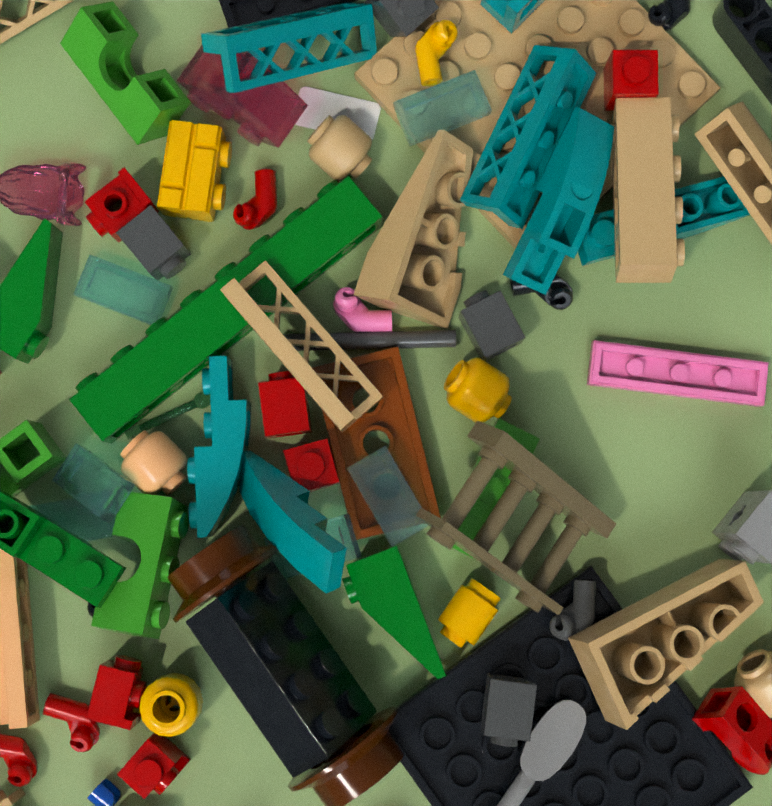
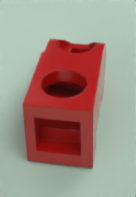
(739, 725)

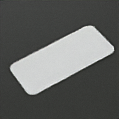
(325, 103)

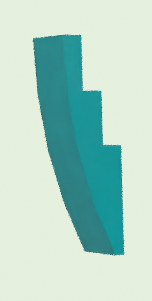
(290, 524)

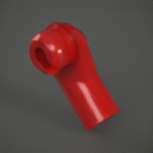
(262, 205)
(83, 731)
(19, 760)

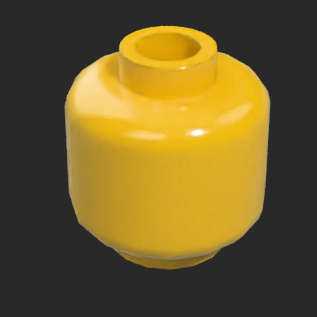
(477, 390)
(159, 713)

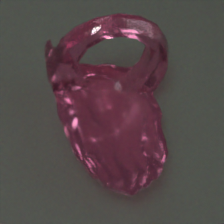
(44, 191)

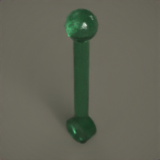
(200, 401)

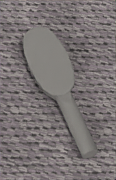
(548, 750)

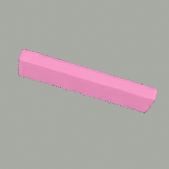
(677, 373)

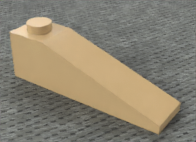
(417, 247)

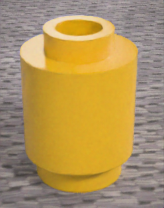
(468, 613)

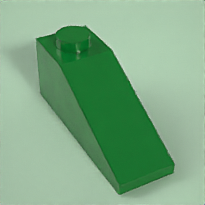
(30, 294)
(389, 598)

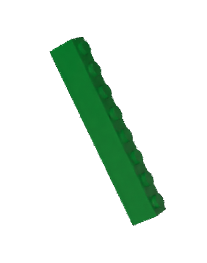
(210, 324)

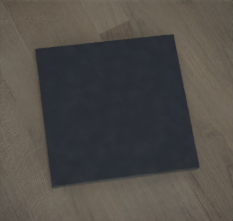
(653, 763)

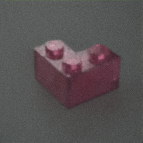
(262, 112)

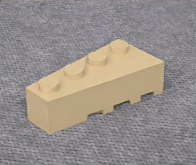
(654, 641)

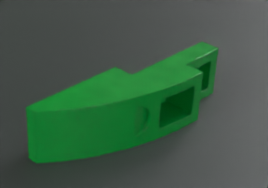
(56, 551)

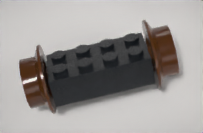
(285, 670)

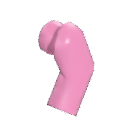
(358, 316)

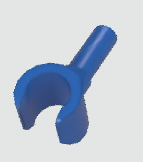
(105, 794)

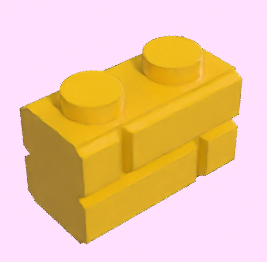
(193, 171)

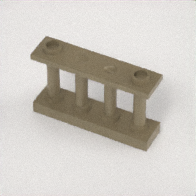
(526, 475)

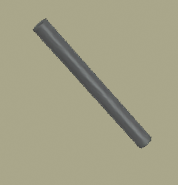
(385, 340)

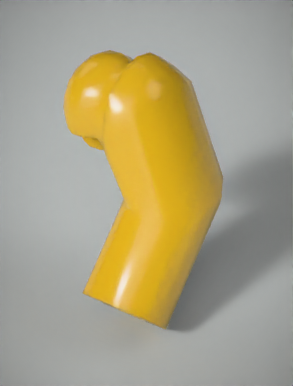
(431, 48)

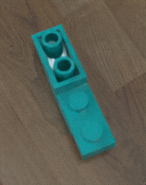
(568, 201)
(704, 208)
(218, 467)

